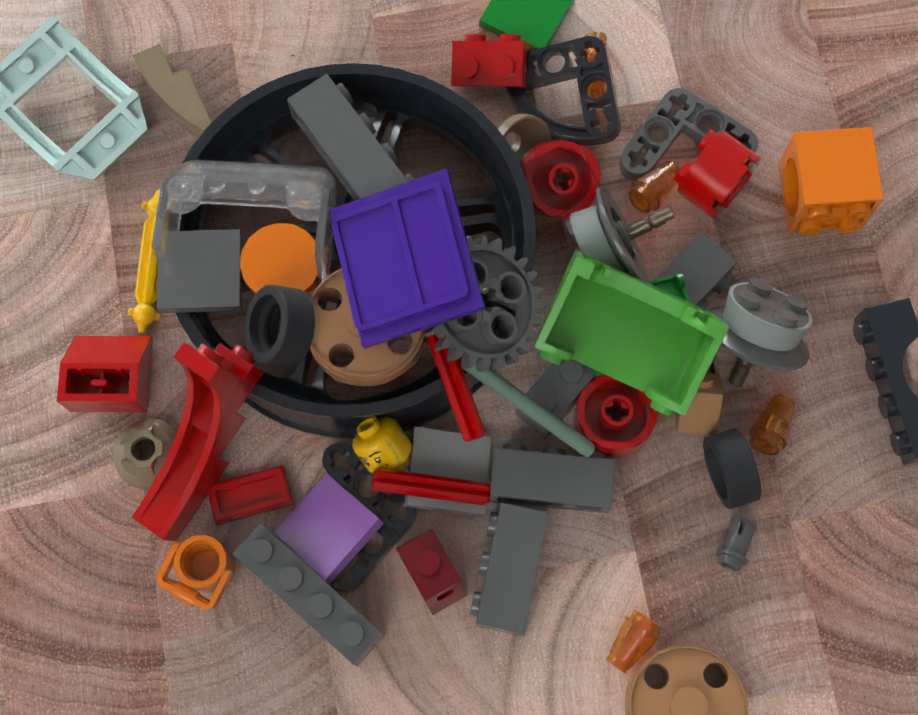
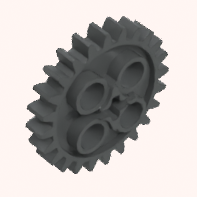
(474, 338)

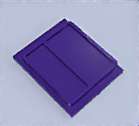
(405, 259)

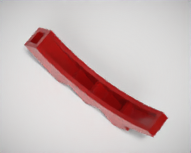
(215, 391)

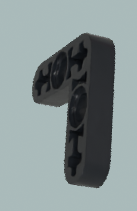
(390, 531)

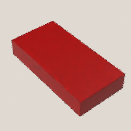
(250, 495)

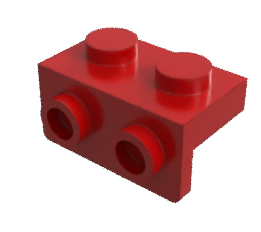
(489, 62)

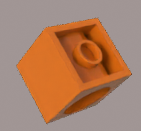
(830, 180)

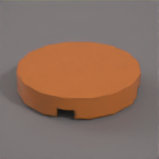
(281, 257)

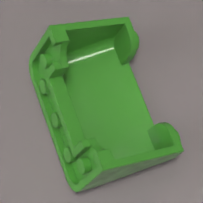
(631, 333)

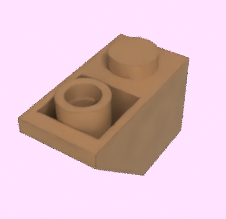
(706, 406)

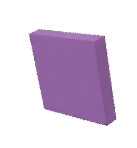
(328, 528)

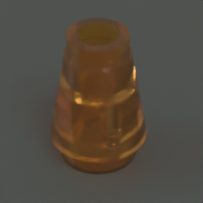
(653, 188)
(772, 427)
(633, 641)

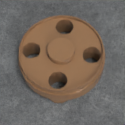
(337, 334)
(684, 685)

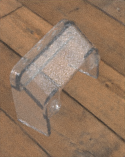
(304, 190)

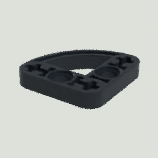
(586, 73)

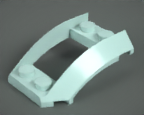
(107, 139)

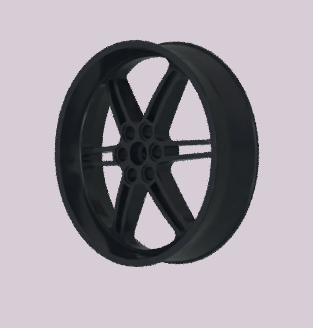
(412, 103)

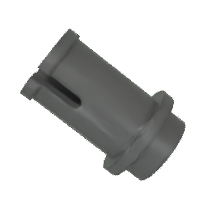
(736, 545)

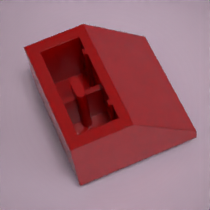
(106, 374)

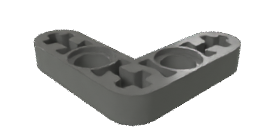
(684, 121)

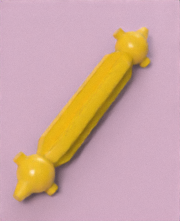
(147, 273)

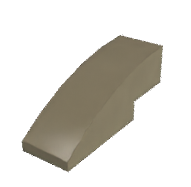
(173, 91)

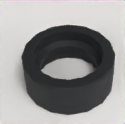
(295, 329)
(732, 468)

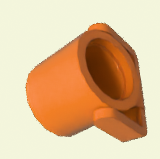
(202, 566)

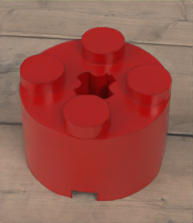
(716, 173)
(579, 181)
(611, 437)

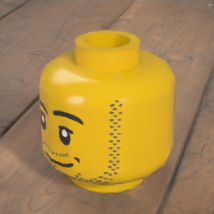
(382, 444)

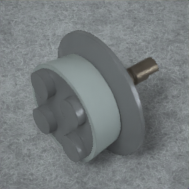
(607, 236)
(764, 328)

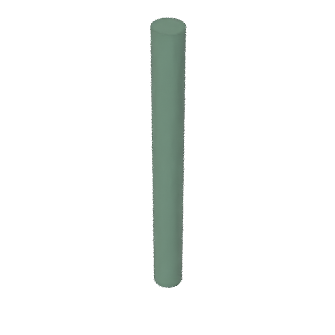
(534, 410)

